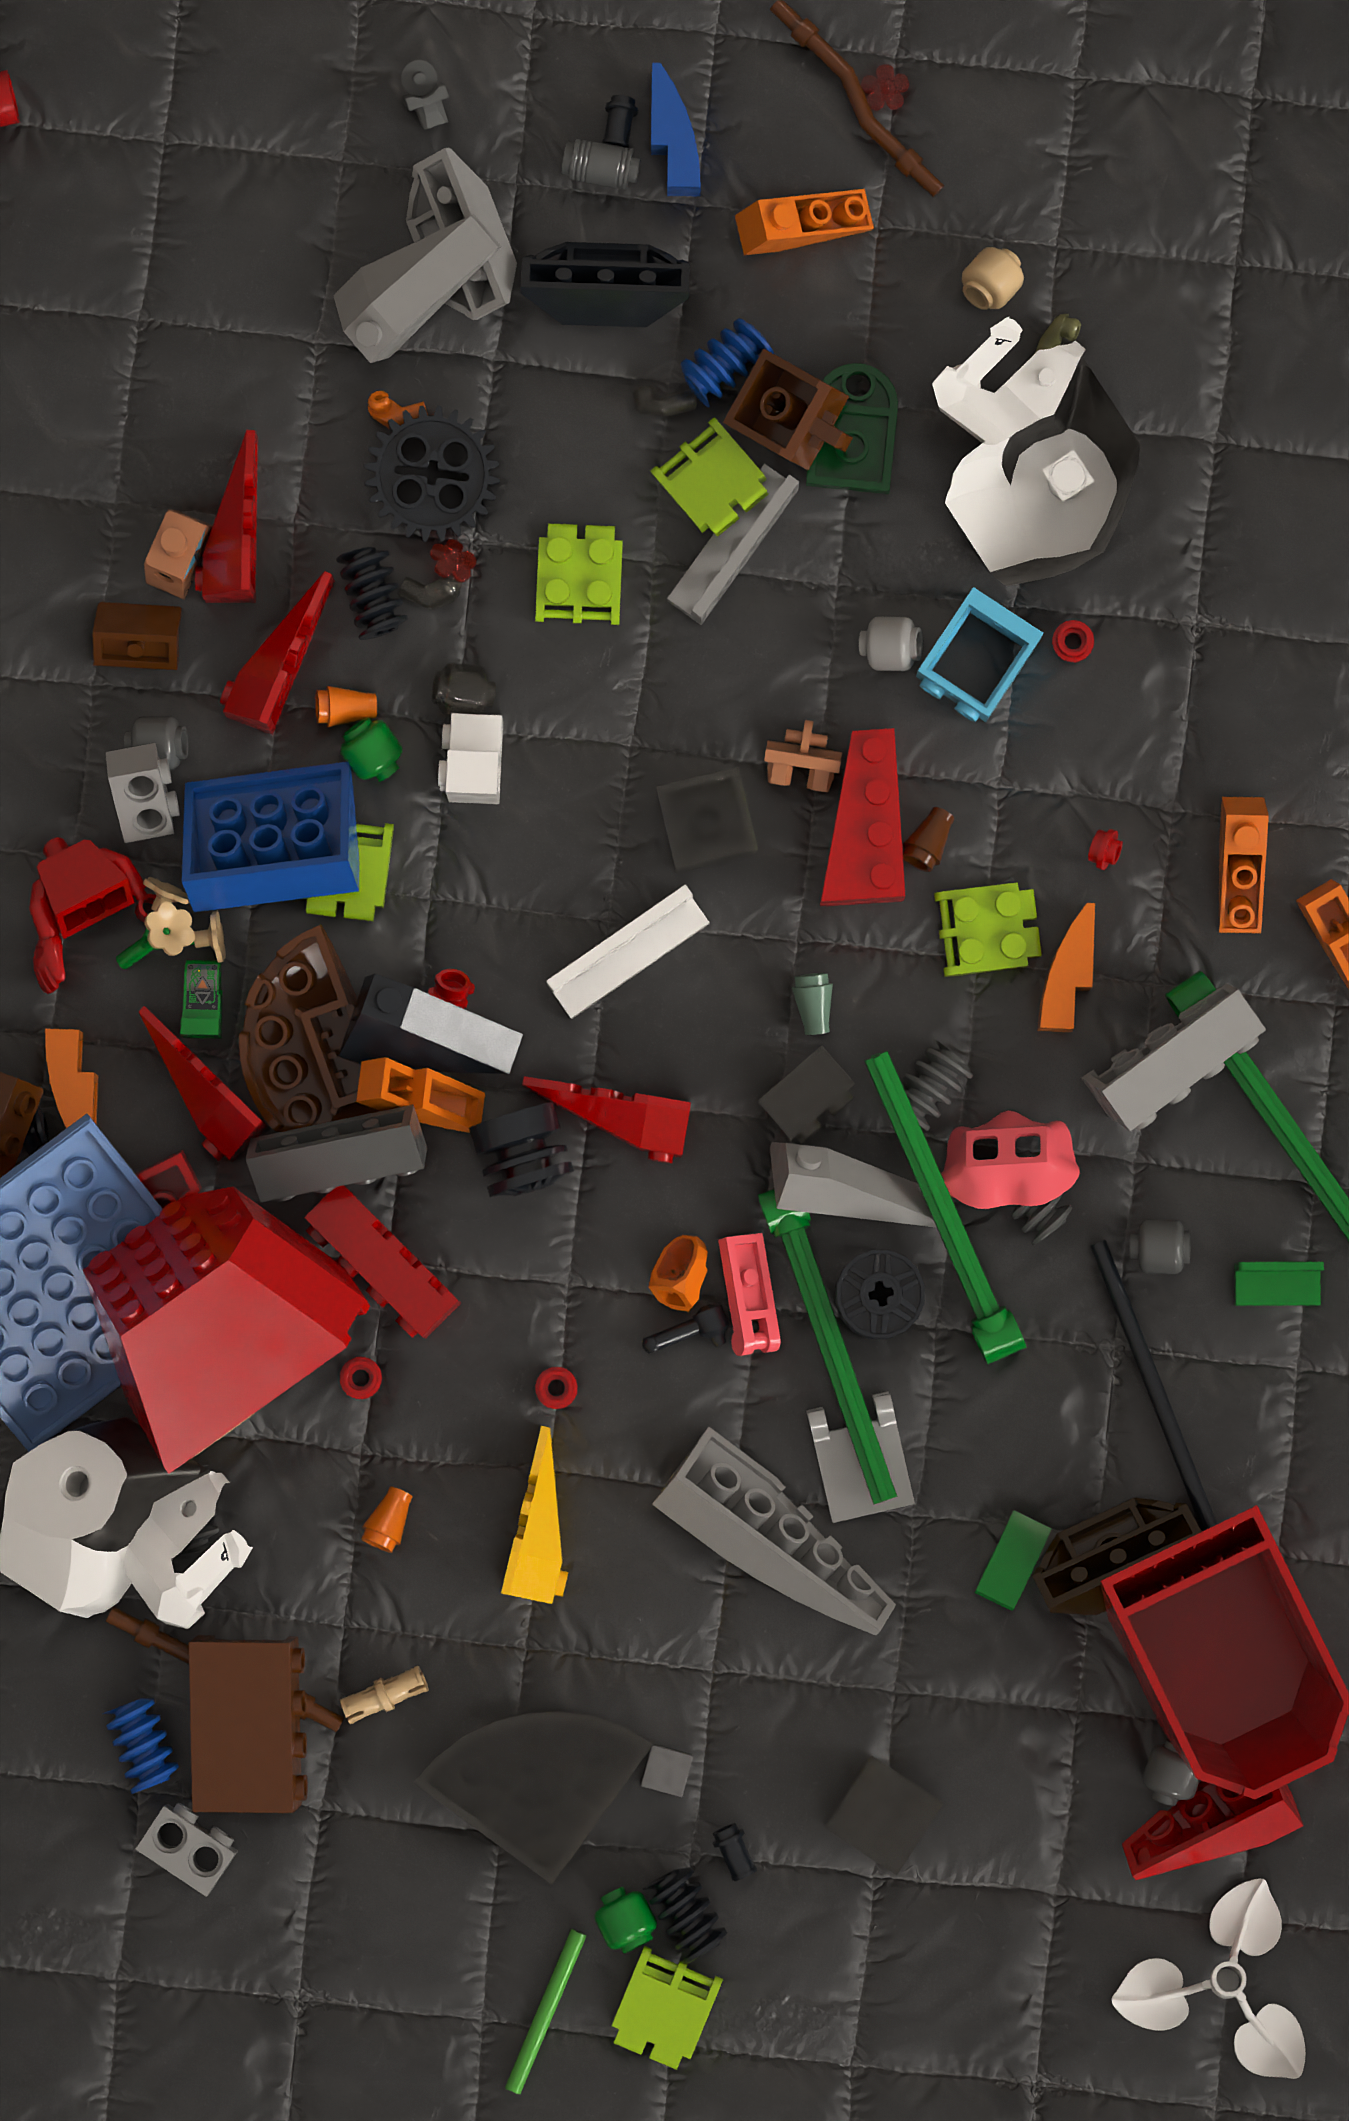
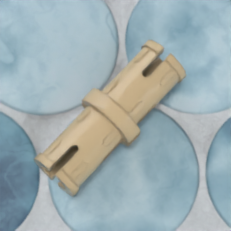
(384, 1694)

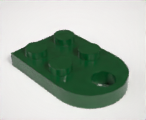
(872, 424)

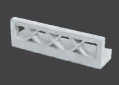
(627, 952)

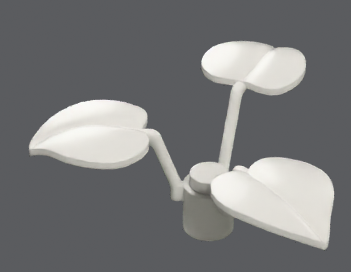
(1250, 1923)

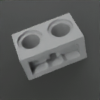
(141, 792)
(181, 1859)

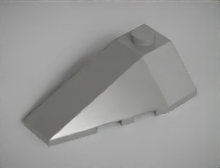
(402, 290)
(838, 1185)

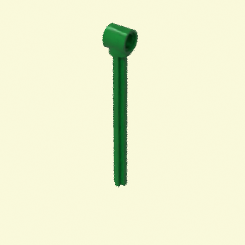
(1272, 1111)
(791, 1228)
(993, 1326)

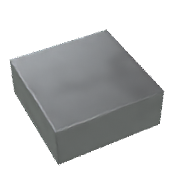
(667, 1770)

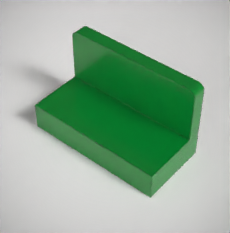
(1277, 1283)

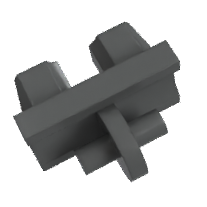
(424, 93)

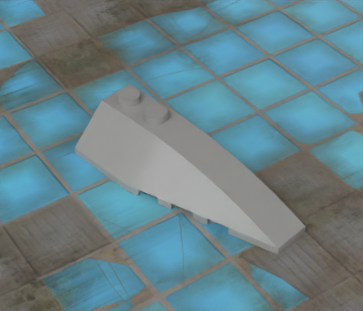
(752, 1524)

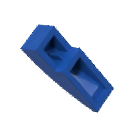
(673, 136)

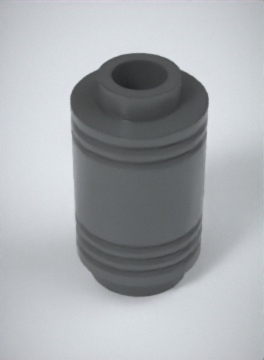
(600, 164)

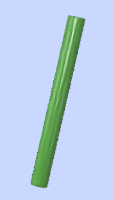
(545, 2011)

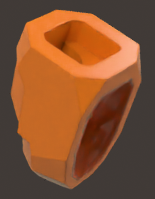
(680, 1273)

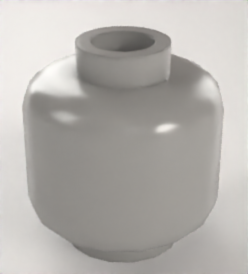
(891, 643)

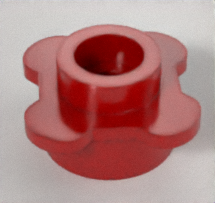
(452, 987)

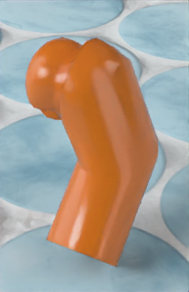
(383, 409)

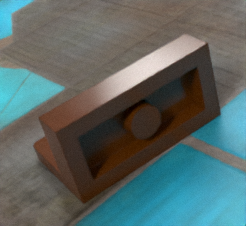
(136, 636)

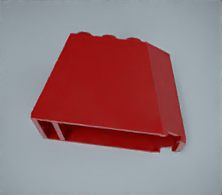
(216, 1316)
(1230, 1657)

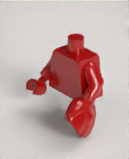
(75, 891)

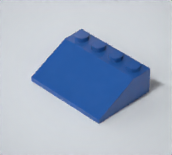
(270, 837)

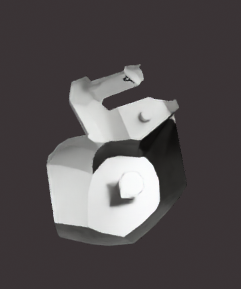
(1049, 461)
(105, 1514)

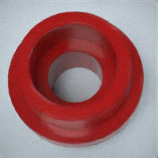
(1076, 628)
(1105, 848)
(348, 1371)
(548, 1376)

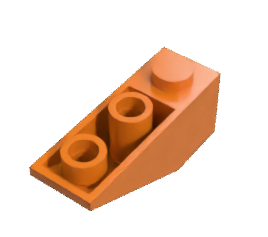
(802, 220)
(1242, 864)

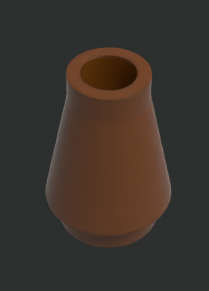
(927, 842)

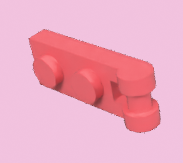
(749, 1294)

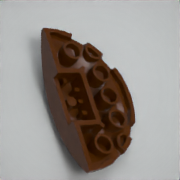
(295, 1036)

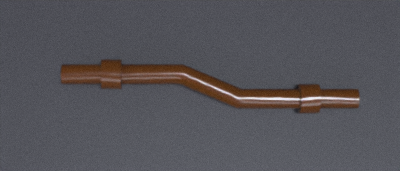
(806, 34)
(148, 1634)

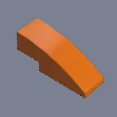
(1328, 916)
(1068, 972)
(73, 1090)
(435, 1097)

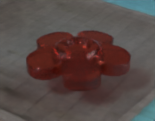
(884, 88)
(452, 560)

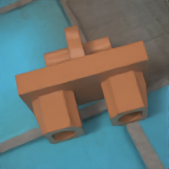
(821, 762)

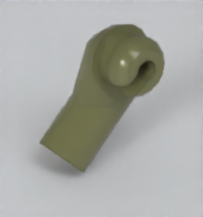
(1060, 328)

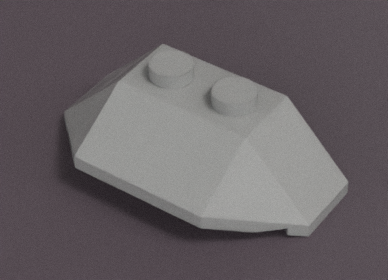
(449, 192)

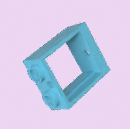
(1002, 621)

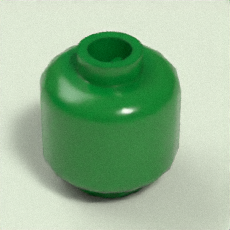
(371, 749)
(625, 1920)

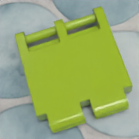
(713, 480)
(579, 573)
(373, 876)
(989, 928)
(664, 2009)

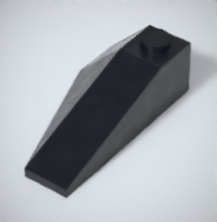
(424, 1032)

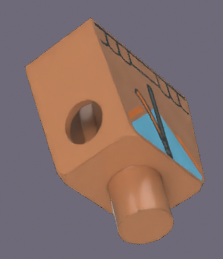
(176, 553)

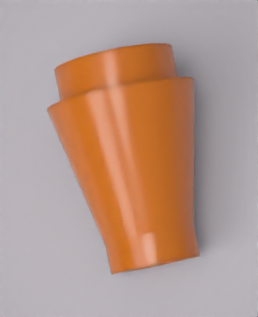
(343, 706)
(387, 1521)

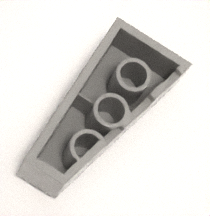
(1175, 1058)

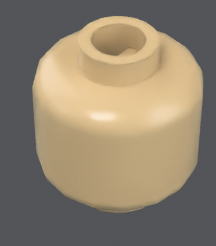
(992, 278)

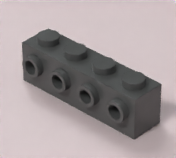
(336, 1154)

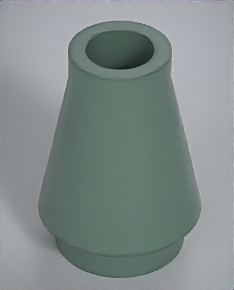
(813, 1001)

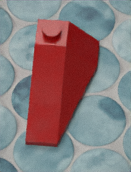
(1209, 1828)

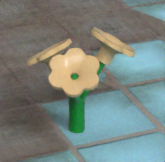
(171, 928)

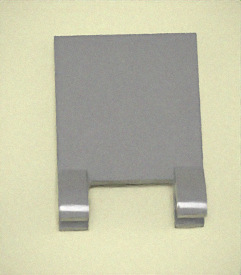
(840, 1468)

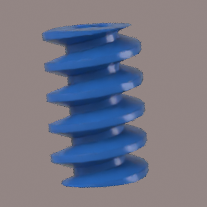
(724, 360)
(142, 1744)

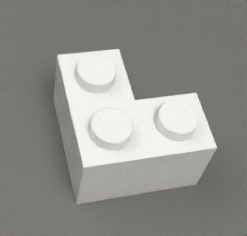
(472, 759)

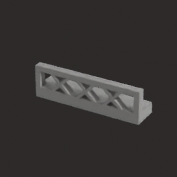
(729, 552)

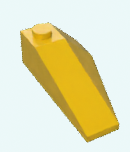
(536, 1549)

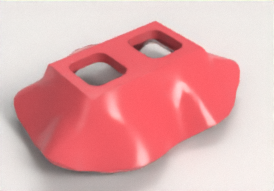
(1010, 1177)

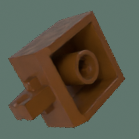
(788, 410)

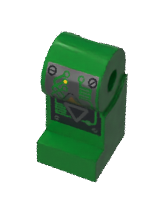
(202, 1000)

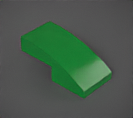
(1013, 1560)

